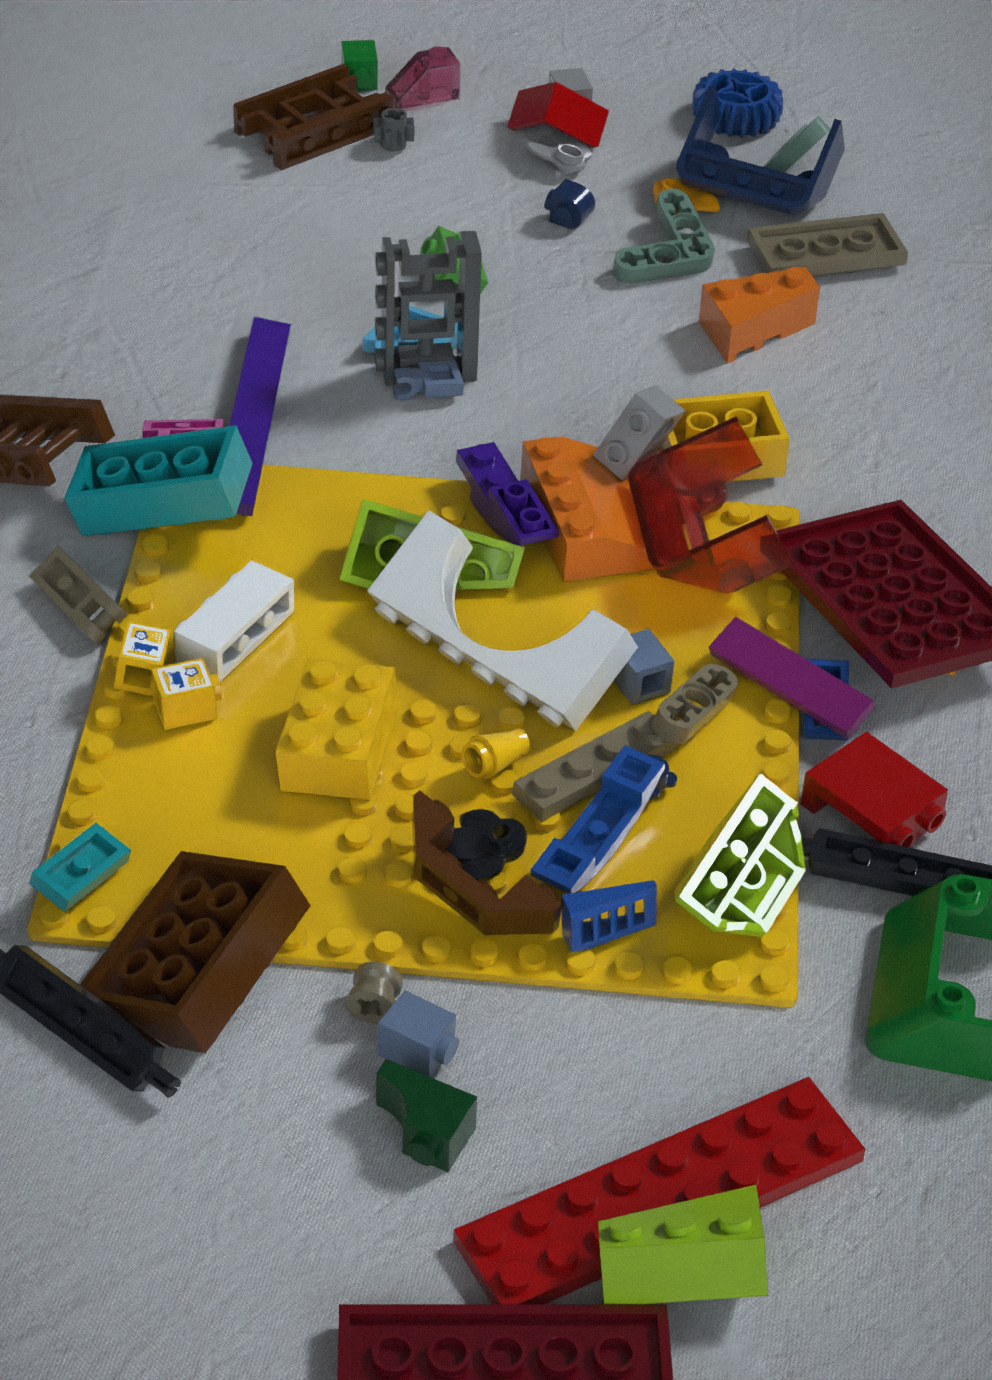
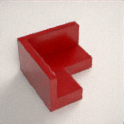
(560, 109)

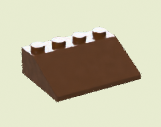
(197, 947)

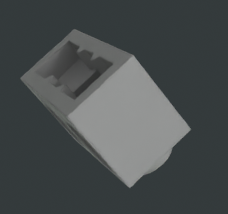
(639, 431)

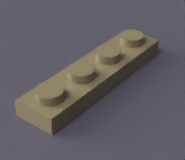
(581, 770)

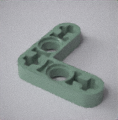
(798, 145)
(639, 262)

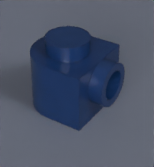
(569, 204)

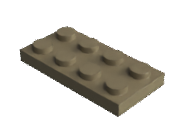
(829, 245)

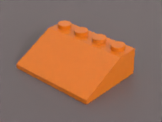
(588, 507)

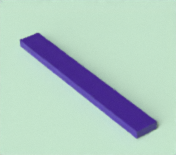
(257, 397)

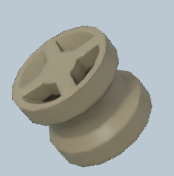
(374, 991)

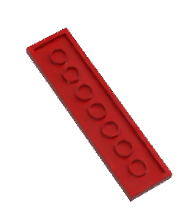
(552, 1238)

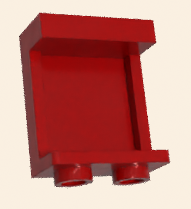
(877, 791)

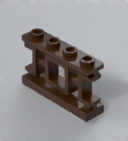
(295, 138)

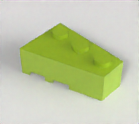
(686, 1251)

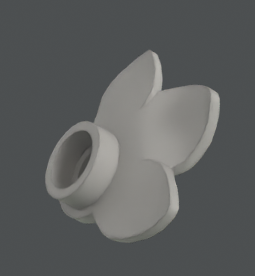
(566, 157)

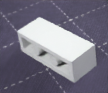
(235, 619)

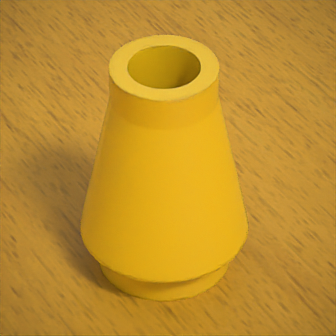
(492, 752)

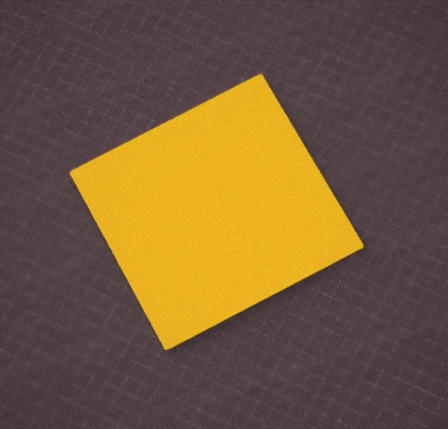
(219, 784)

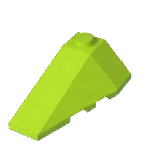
(383, 530)

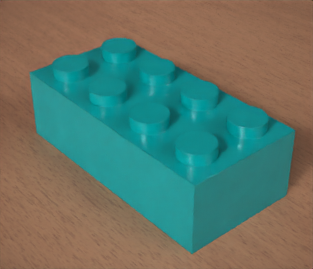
(159, 481)

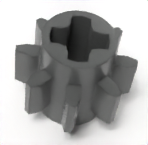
(393, 129)

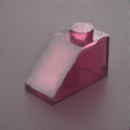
(426, 79)

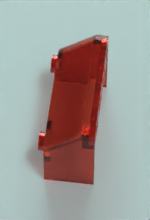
(687, 483)

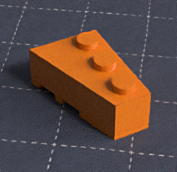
(756, 308)

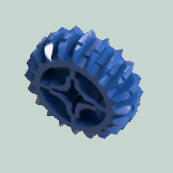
(745, 99)

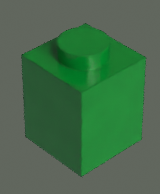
(362, 62)

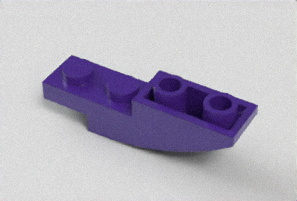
(501, 499)

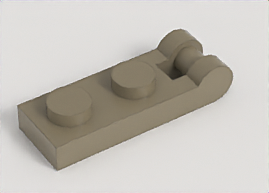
(77, 594)

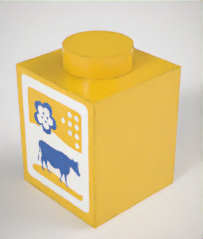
(140, 651)
(185, 693)

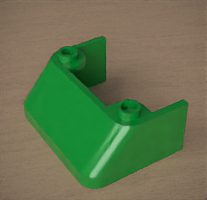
(912, 1011)

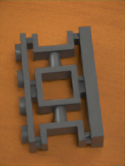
(458, 307)

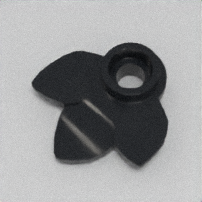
(487, 843)

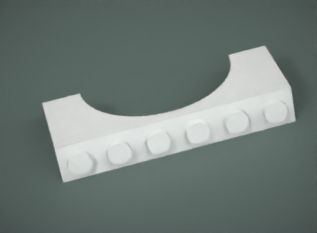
(558, 677)

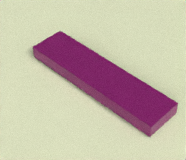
(792, 677)

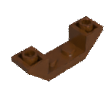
(522, 910)

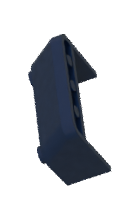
(710, 169)

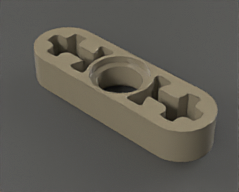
(693, 716)

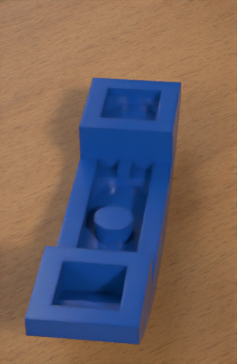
(603, 823)

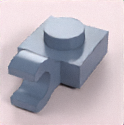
(434, 378)

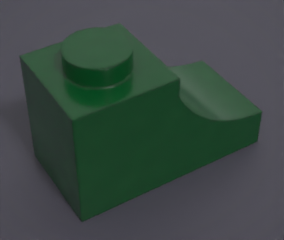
(432, 1113)

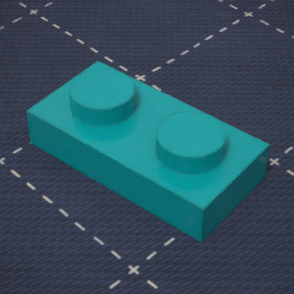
(80, 867)

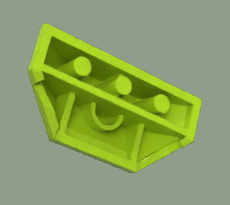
(746, 864)

